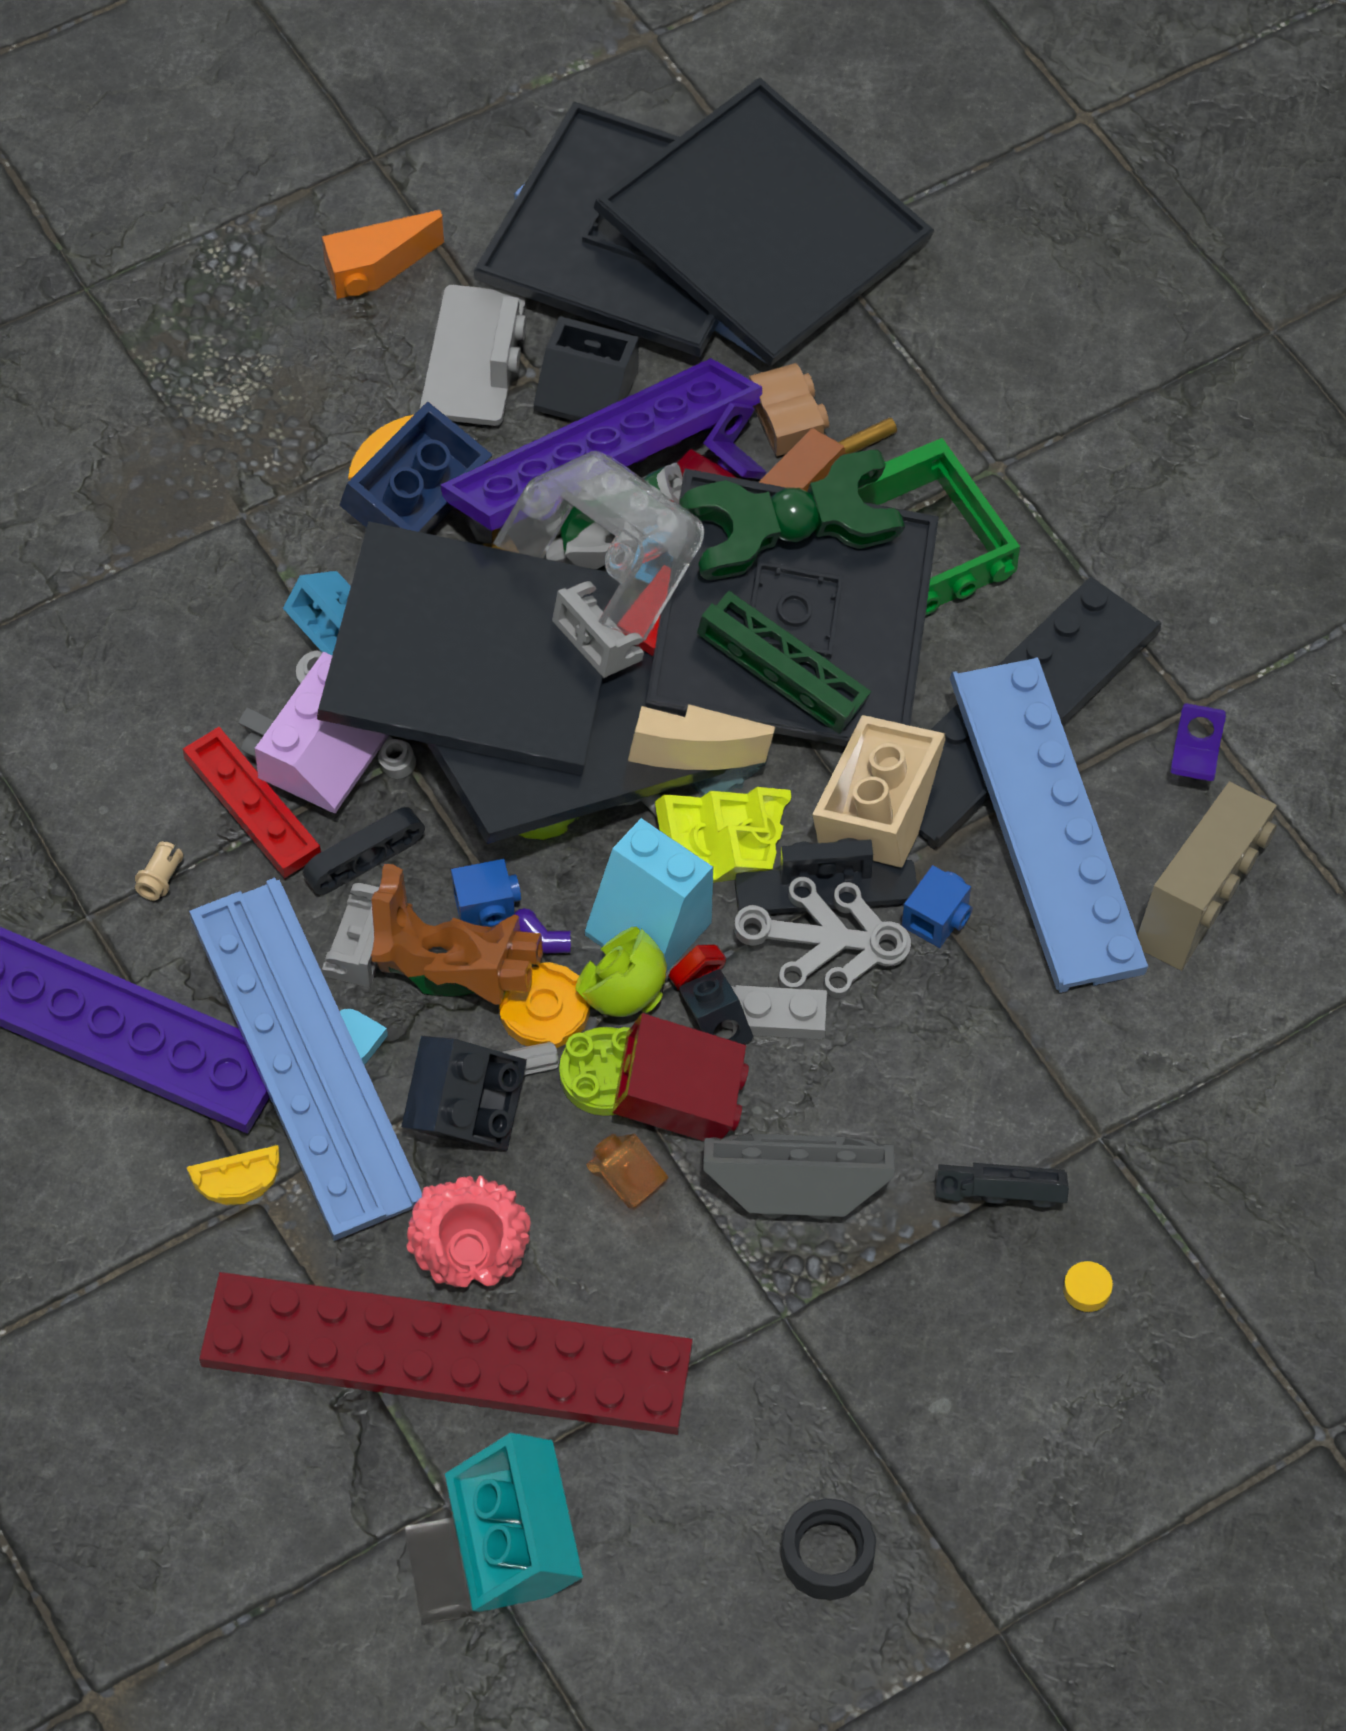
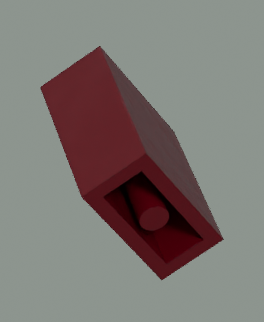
(680, 1079)

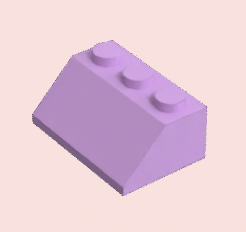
(314, 756)

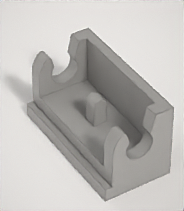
(601, 646)
(353, 944)

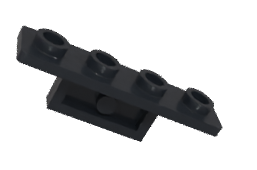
(827, 867)

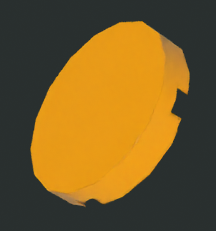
(549, 1009)

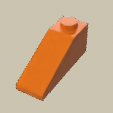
(375, 254)

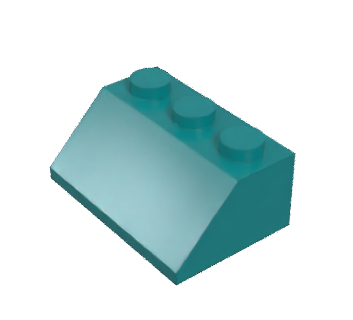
(513, 1523)

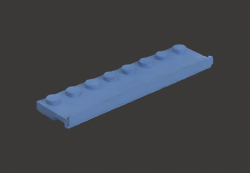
(1048, 825)
(306, 1059)

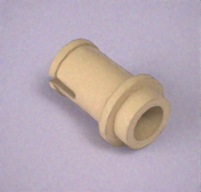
(154, 879)

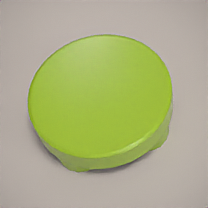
(592, 1068)

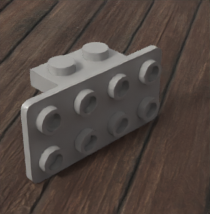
(475, 353)

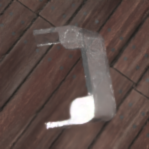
(651, 532)

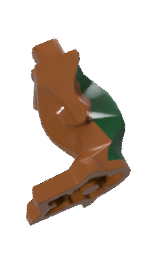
(476, 956)

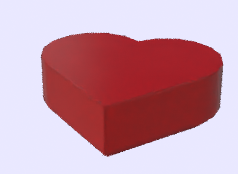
(696, 963)

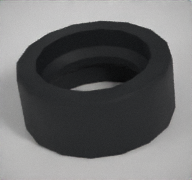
(833, 1513)

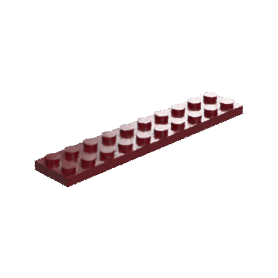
(447, 1353)

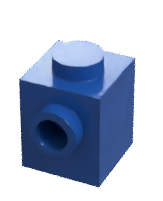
(485, 893)
(937, 906)

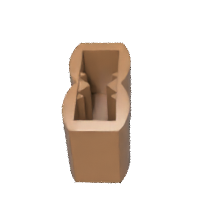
(788, 407)

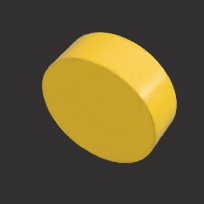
(1087, 1286)

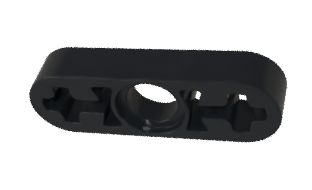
(363, 850)

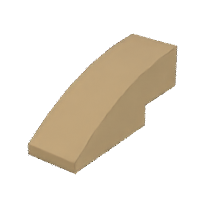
(698, 740)

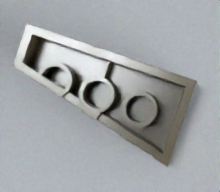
(1205, 874)

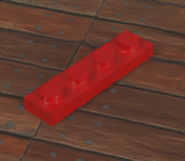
(251, 802)

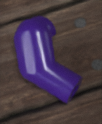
(552, 941)

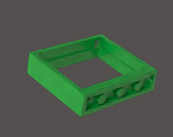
(939, 463)

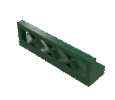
(779, 667)

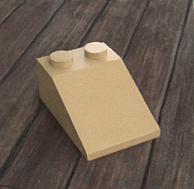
(880, 788)

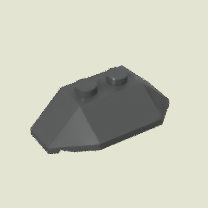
(798, 1172)

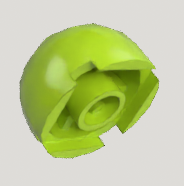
(626, 977)

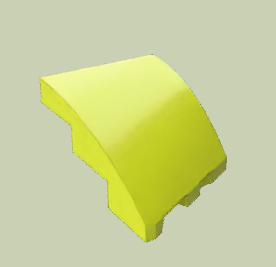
(727, 828)

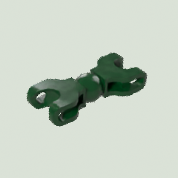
(792, 514)

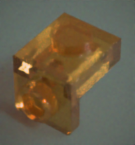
(627, 1167)

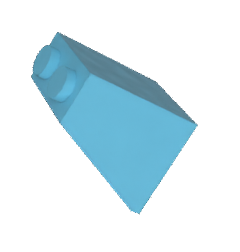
(656, 888)

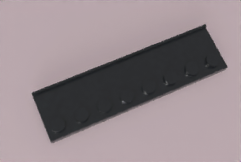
(1079, 654)

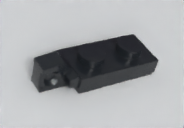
(1003, 1182)

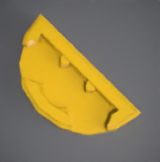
(237, 1177)

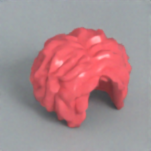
(468, 1232)

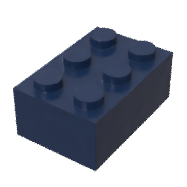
(405, 475)

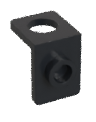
(715, 1001)

